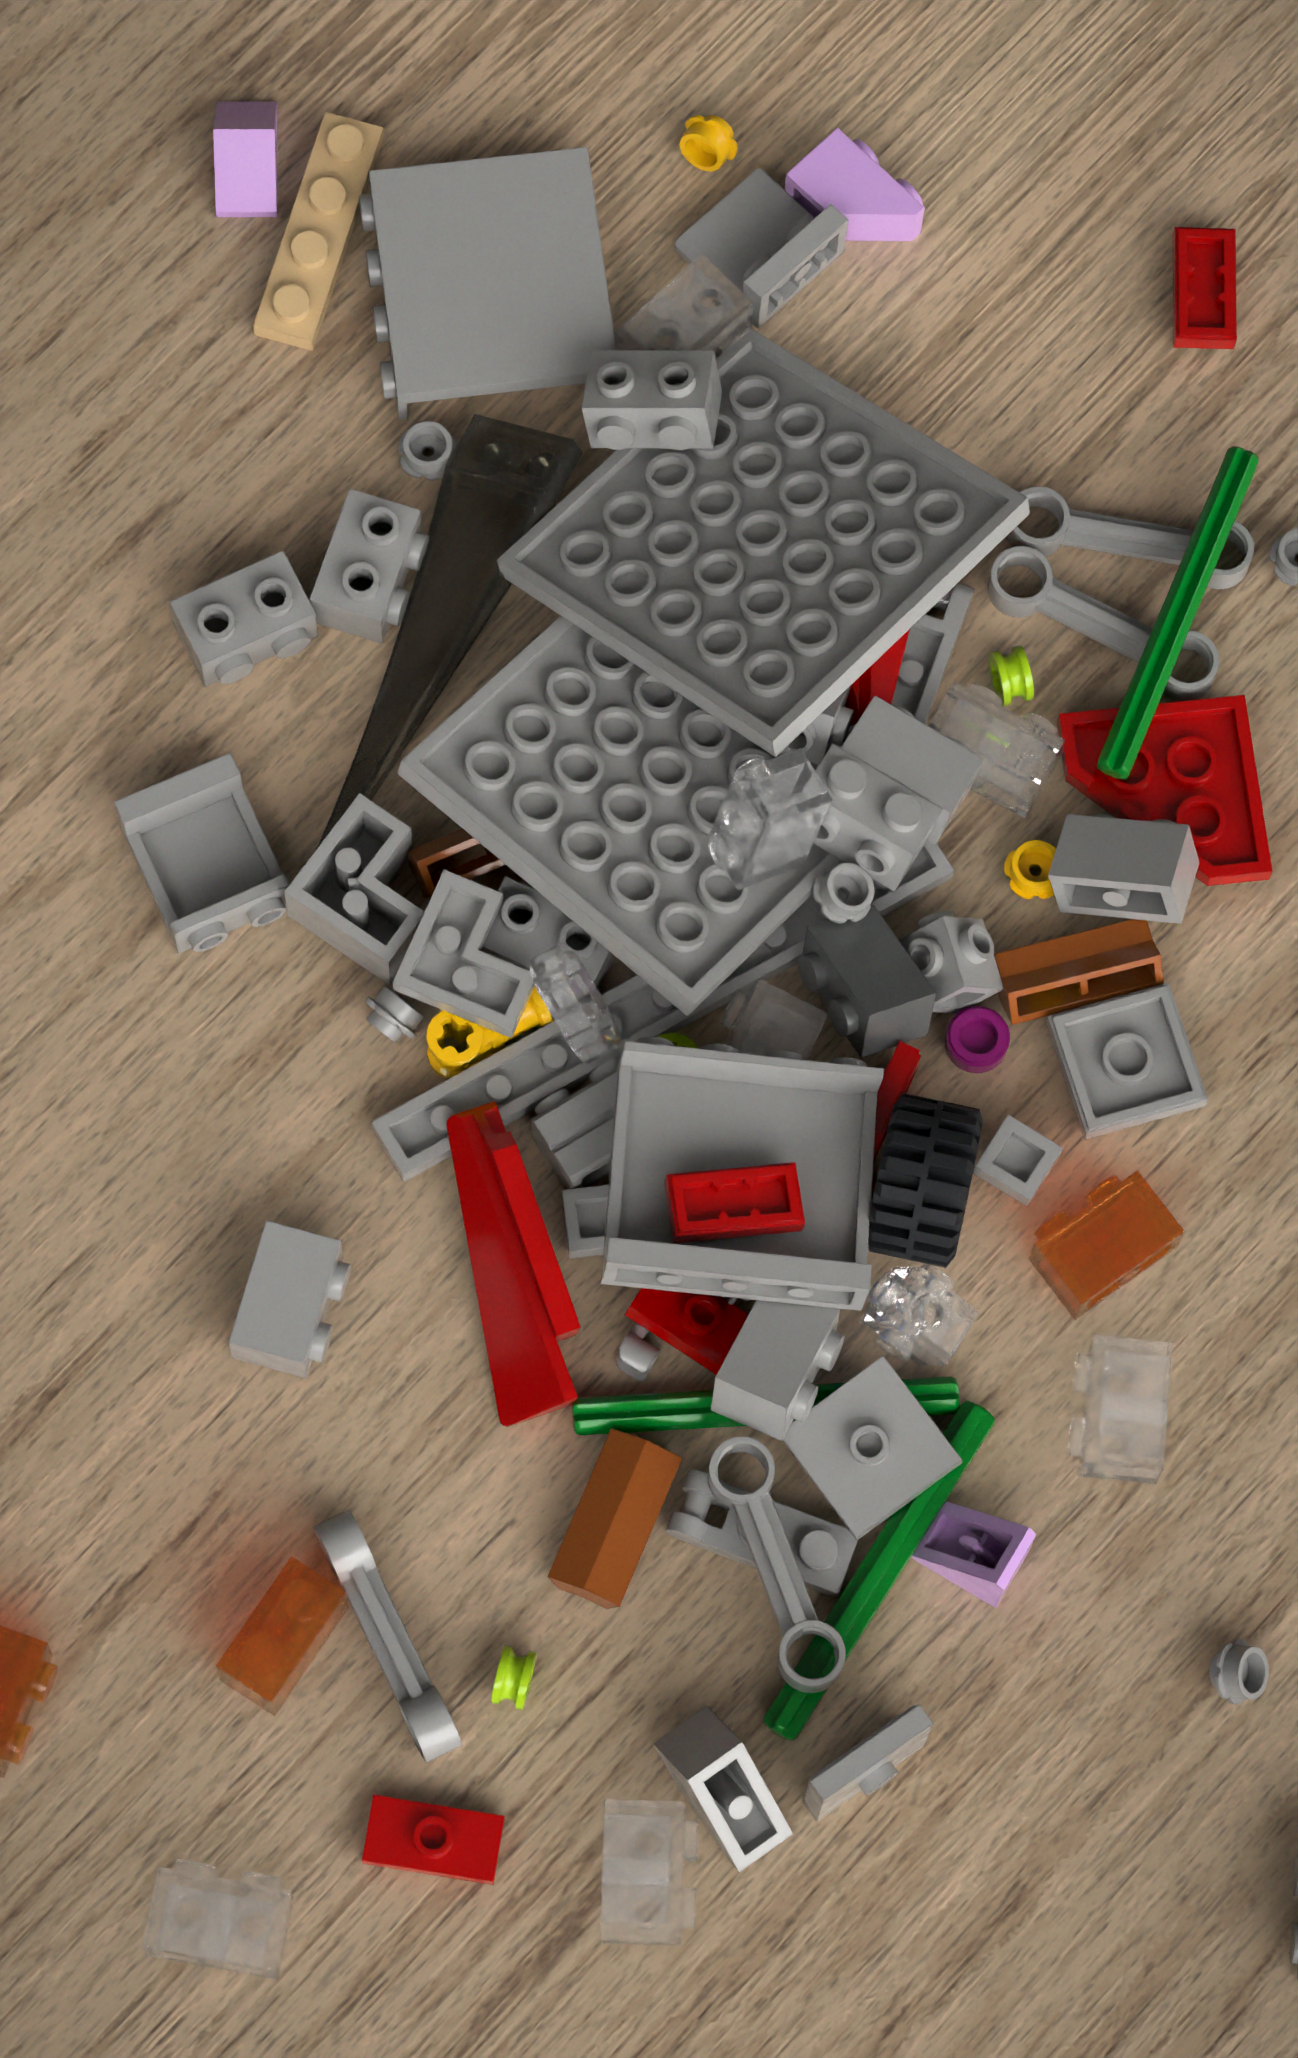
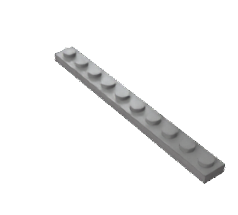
(544, 1062)

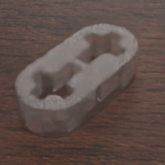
(575, 1003)

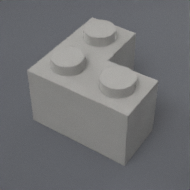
(346, 891)

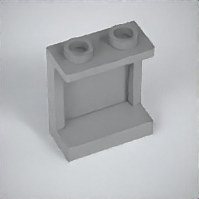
(203, 855)

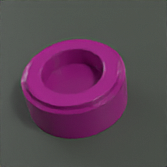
(977, 1039)

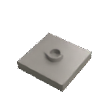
(1126, 1061)
(870, 1448)
(868, 1763)

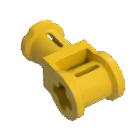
(479, 1040)

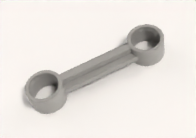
(1124, 537)
(1093, 618)
(776, 1564)
(387, 1636)

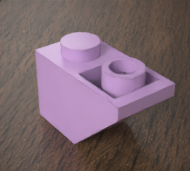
(855, 184)

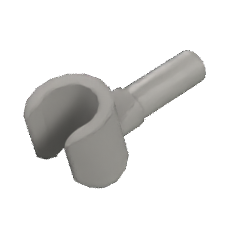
(637, 1355)

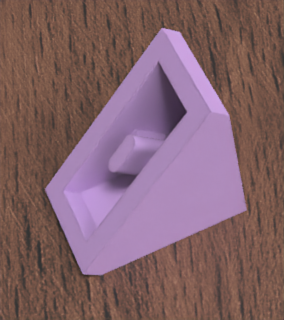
(246, 159)
(975, 1550)

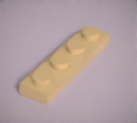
(318, 231)

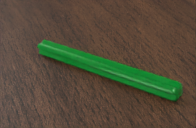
(1177, 613)
(694, 1411)
(877, 1574)

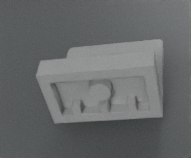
(765, 242)

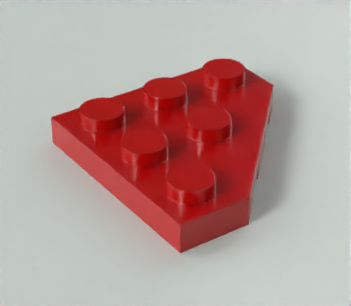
(1189, 771)

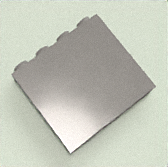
(487, 275)
(734, 1111)

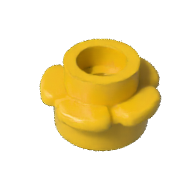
(708, 142)
(1019, 862)

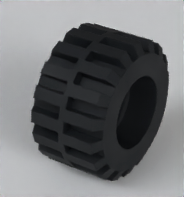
(924, 1180)

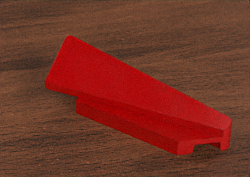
(513, 1269)

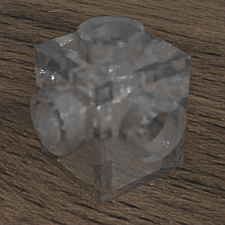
(918, 1315)

